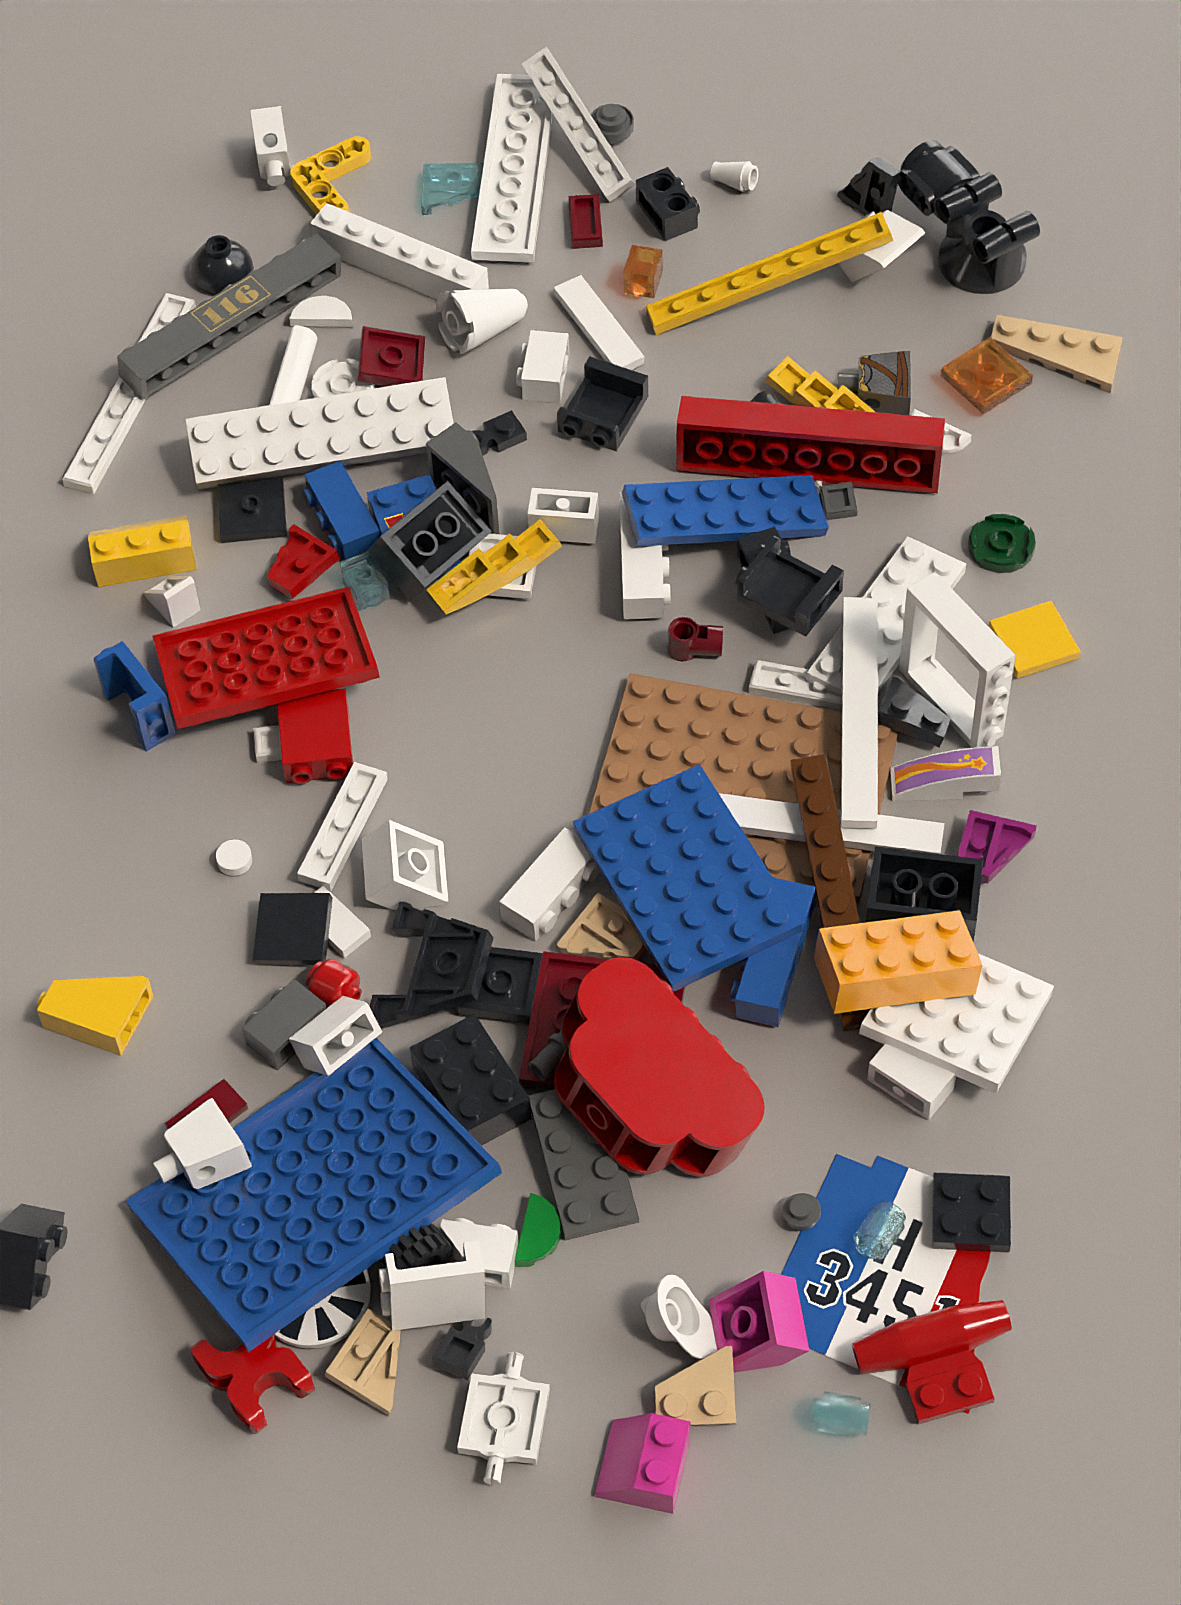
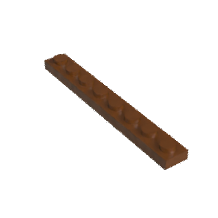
(826, 853)

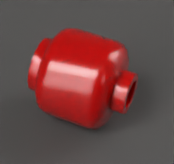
(333, 980)

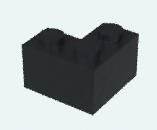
(27, 1244)

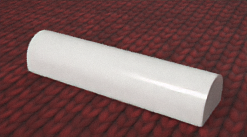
(294, 365)

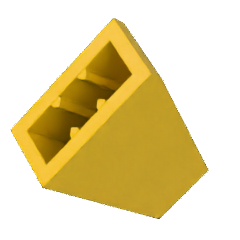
(96, 1009)

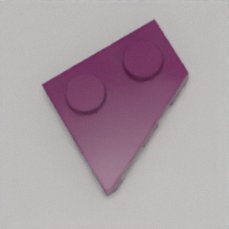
(994, 841)

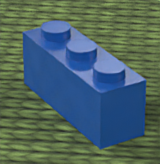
(340, 510)

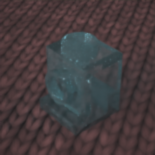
(365, 581)

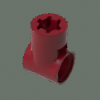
(697, 639)

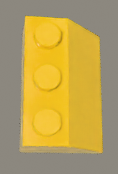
(142, 551)

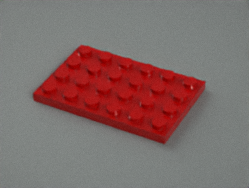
(264, 657)

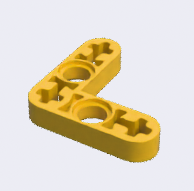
(350, 156)

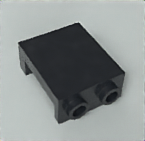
(604, 404)
(788, 588)

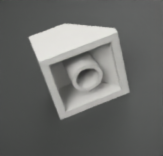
(903, 234)
(403, 867)

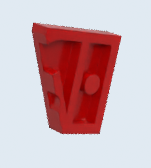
(300, 562)

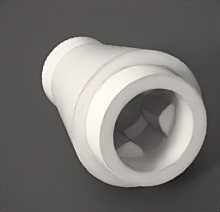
(738, 175)

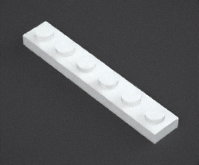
(578, 124)

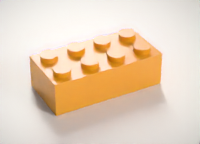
(897, 961)

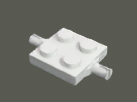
(503, 1418)

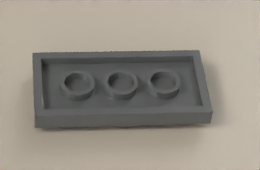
(585, 1181)

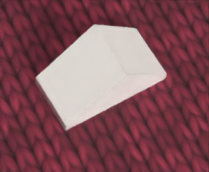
(174, 598)

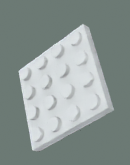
(967, 1034)

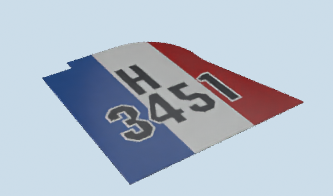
(855, 1296)

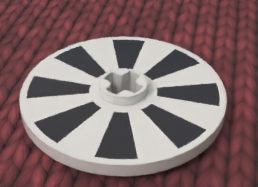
(330, 1318)

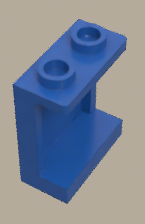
(123, 673)

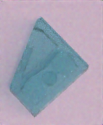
(449, 184)

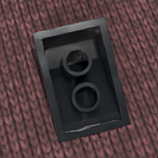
(428, 541)

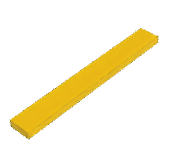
(769, 273)

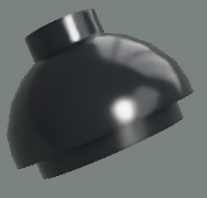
(220, 264)

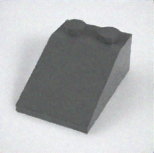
(458, 459)

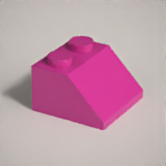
(760, 1321)
(644, 1461)

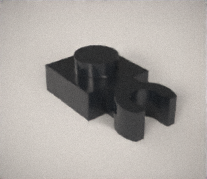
(501, 433)
(462, 1350)

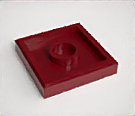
(390, 357)

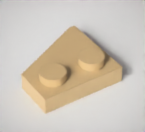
(700, 1392)

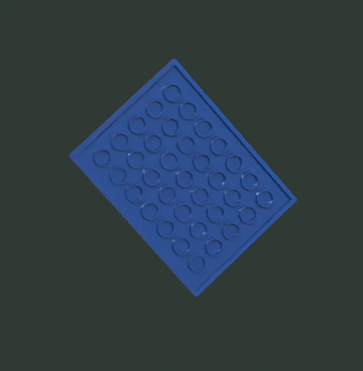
(329, 1190)

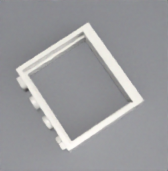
(935, 605)

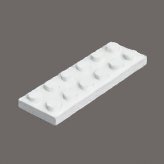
(905, 568)

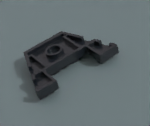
(446, 967)

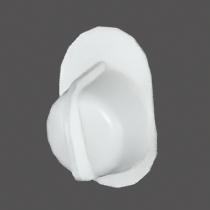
(679, 1317)

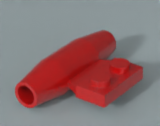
(937, 1351)

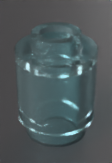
(879, 1230)
(841, 1414)

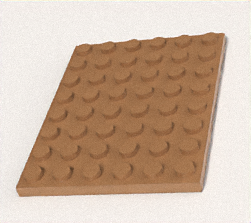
(743, 749)

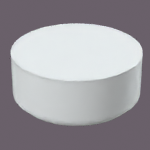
(234, 857)

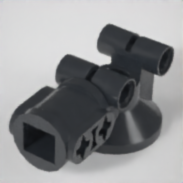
(980, 246)

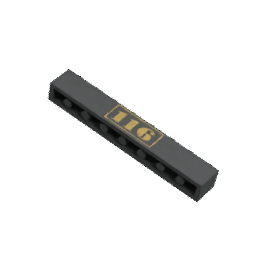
(228, 316)

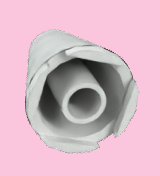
(478, 315)

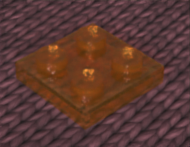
(986, 375)

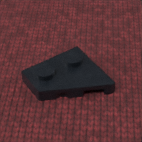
(912, 714)

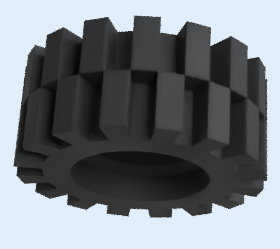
(420, 1249)

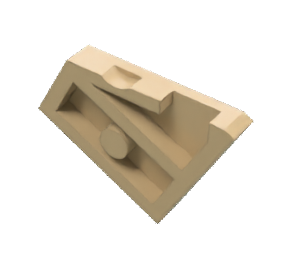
(602, 933)
(369, 1362)

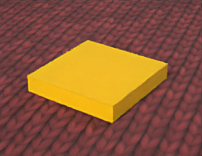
(1036, 638)

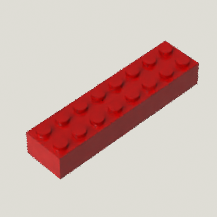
(813, 441)

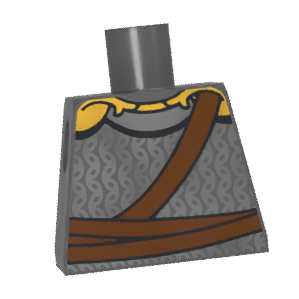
(882, 382)

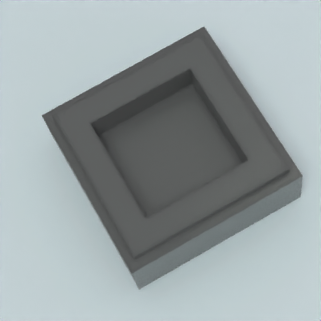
(838, 500)

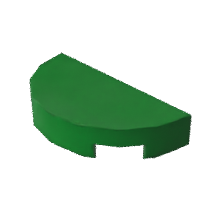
(539, 1232)

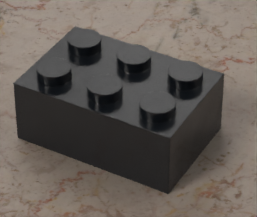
(923, 884)
(471, 1080)

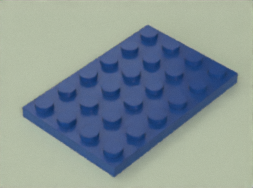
(687, 877)

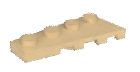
(1073, 350)

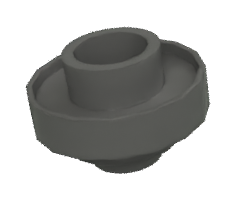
(614, 122)

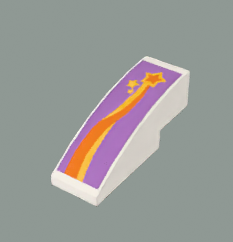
(947, 775)

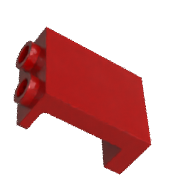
(315, 737)

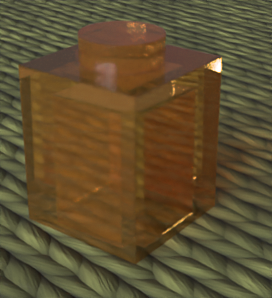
(643, 271)

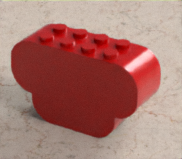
(652, 1076)

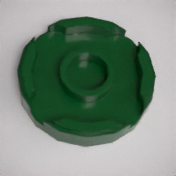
(1001, 543)

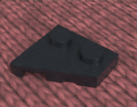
(872, 187)

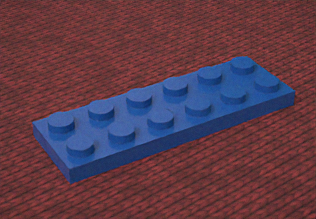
(723, 509)

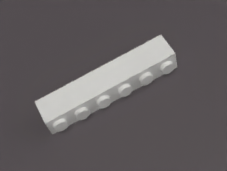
(396, 254)

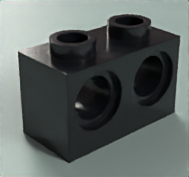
(667, 203)

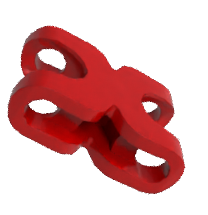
(250, 1374)

